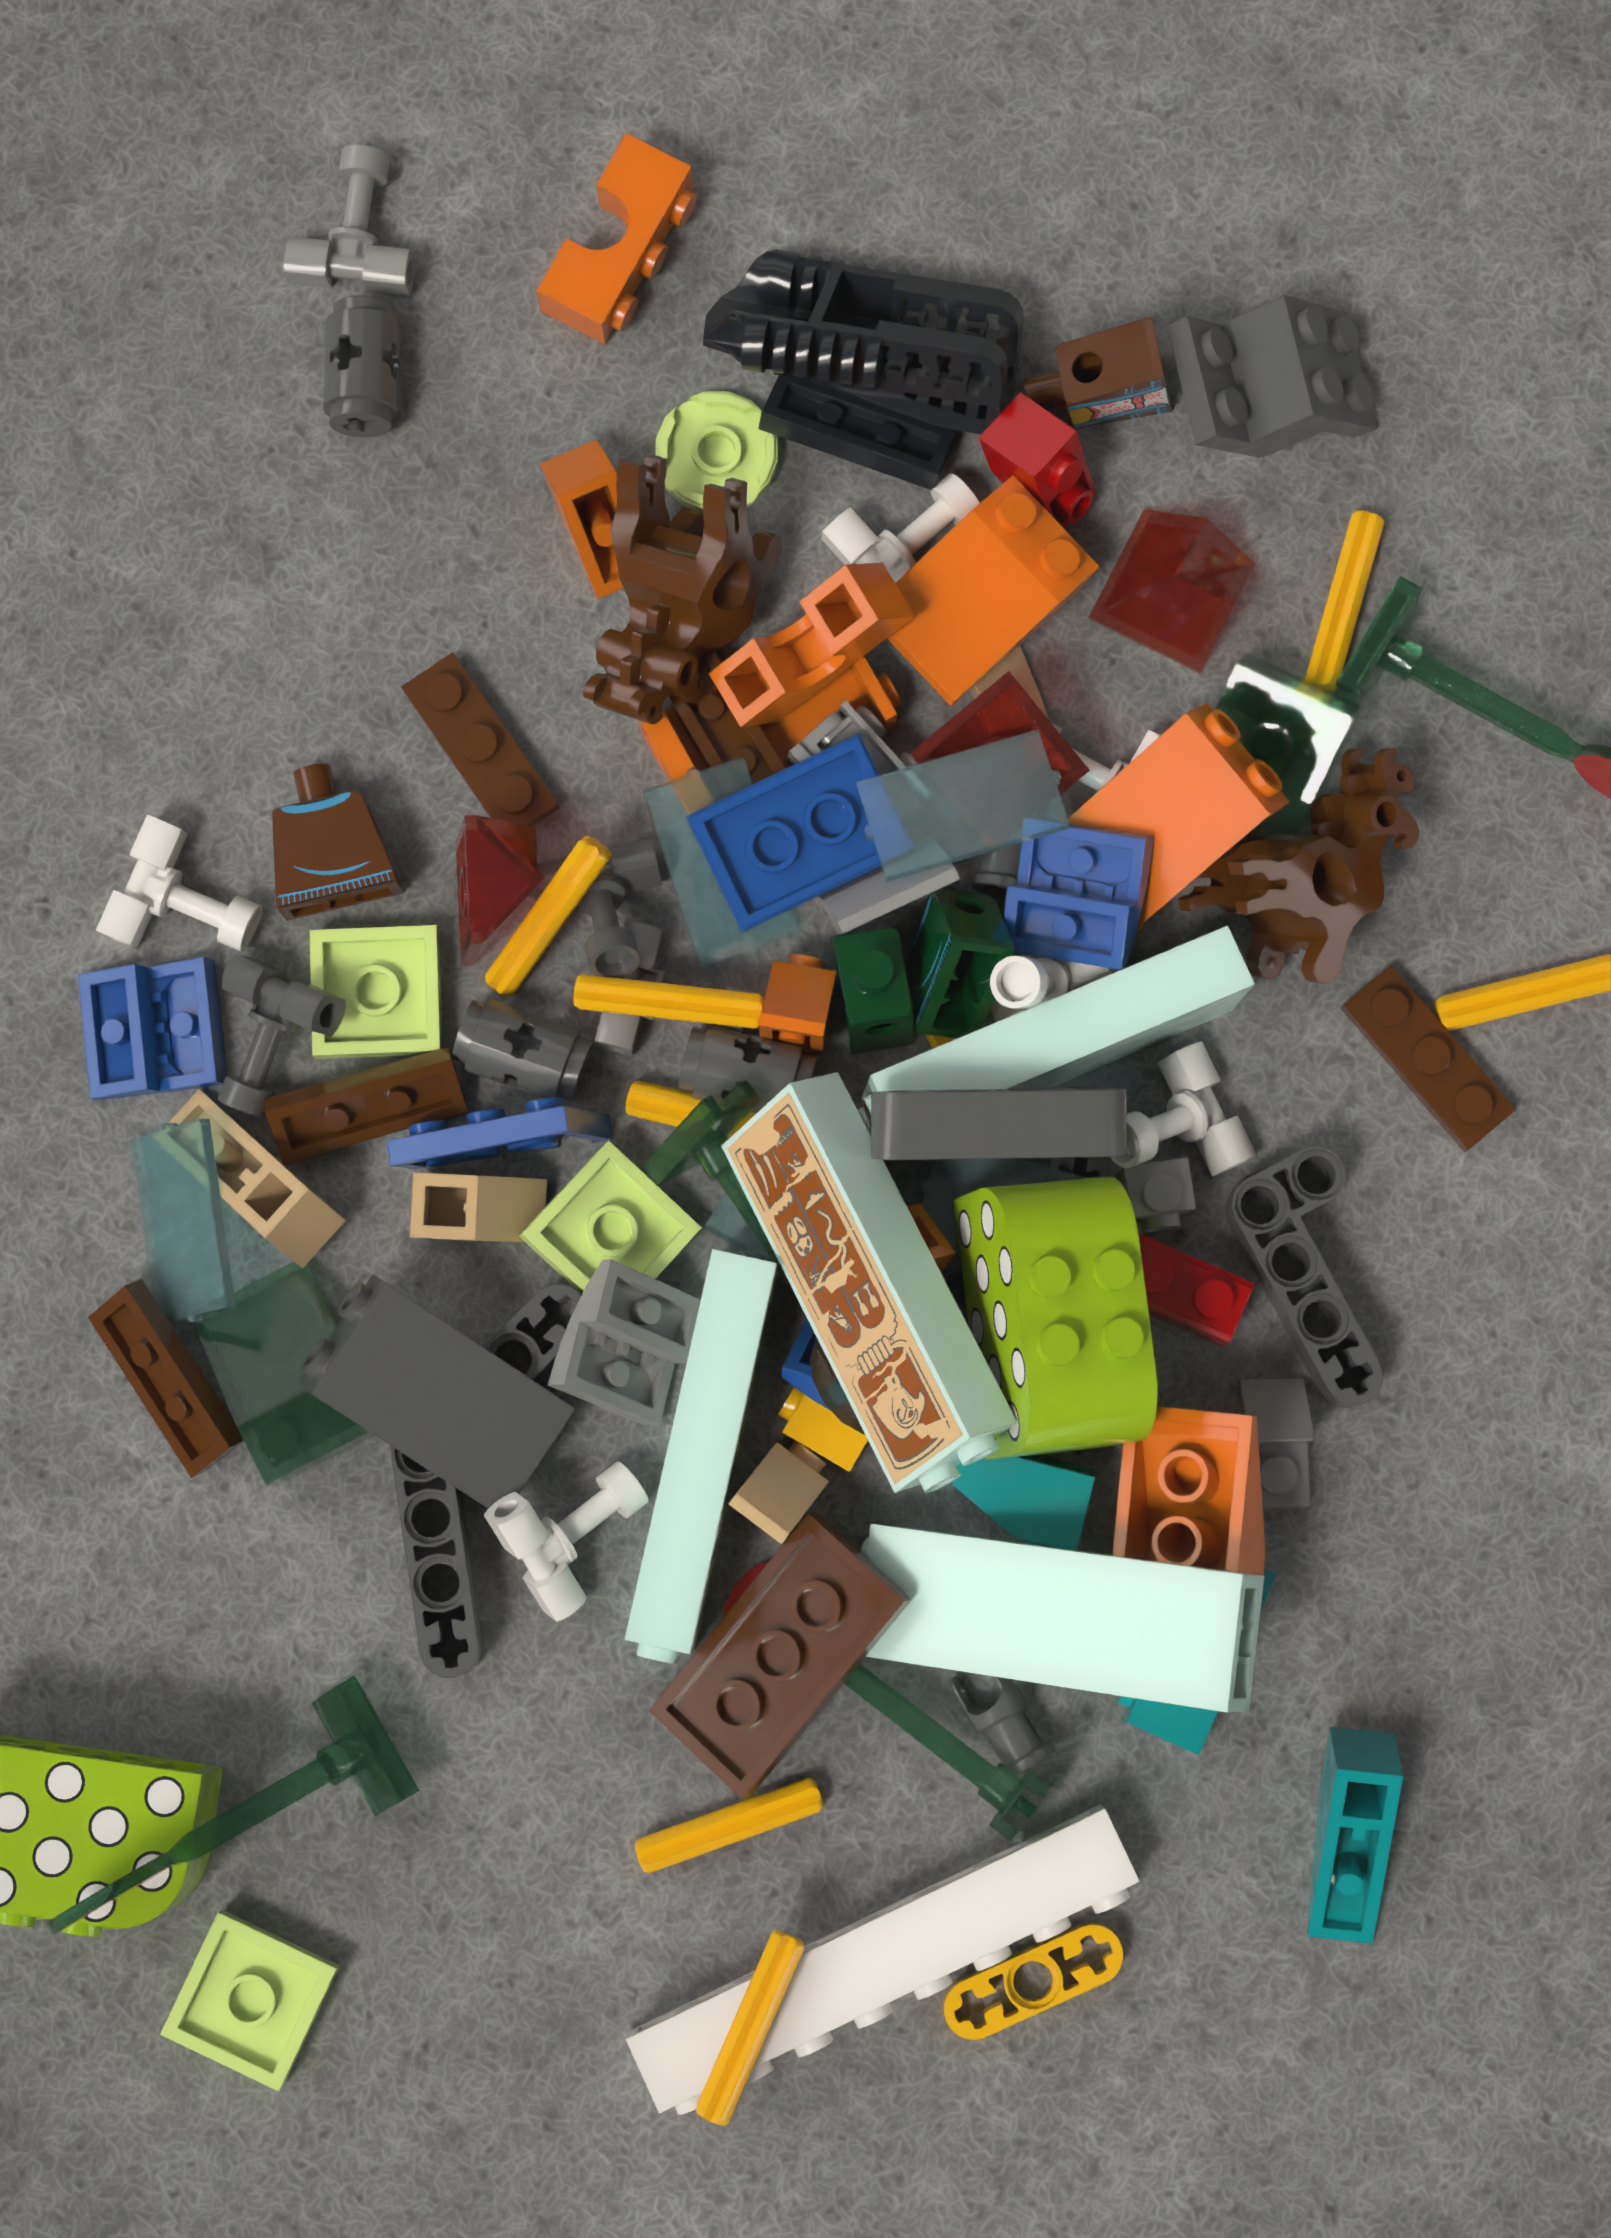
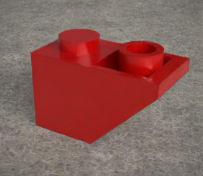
(1042, 456)

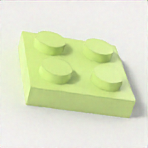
(388, 989)
(612, 1215)
(250, 2000)

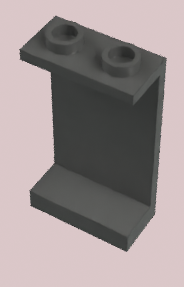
(433, 1393)

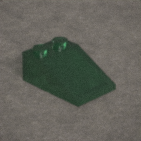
(1290, 729)
(258, 1366)

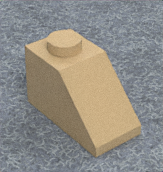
(781, 1490)

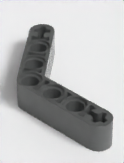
(452, 1545)

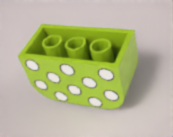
(1060, 1312)
(88, 1818)

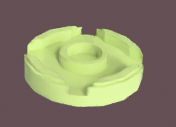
(690, 427)

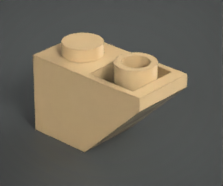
(474, 1206)

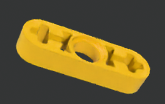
(1071, 1946)

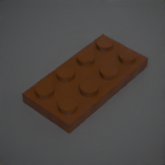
(779, 1655)

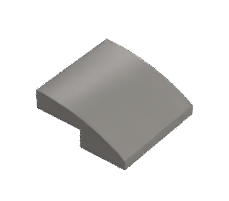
(873, 896)
(625, 1342)

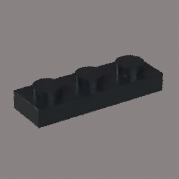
(857, 431)

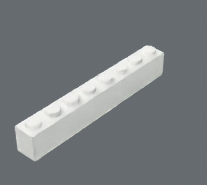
(897, 1952)

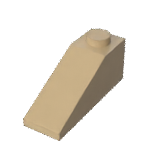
(263, 1187)

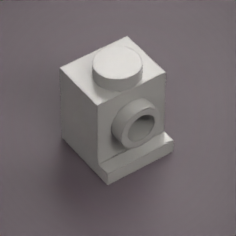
(1159, 1194)

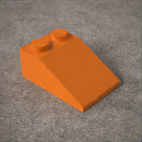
(987, 589)
(1193, 1493)

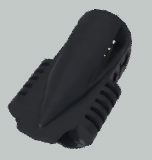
(863, 333)

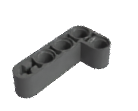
(998, 1123)
(1315, 1283)

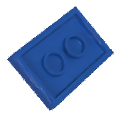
(789, 835)

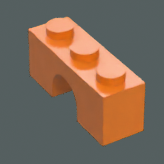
(597, 287)
(840, 626)

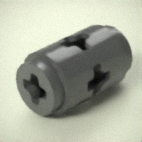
(363, 390)
(717, 1065)
(547, 1071)

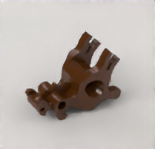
(686, 588)
(1316, 885)

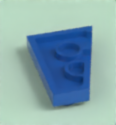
(537, 1130)

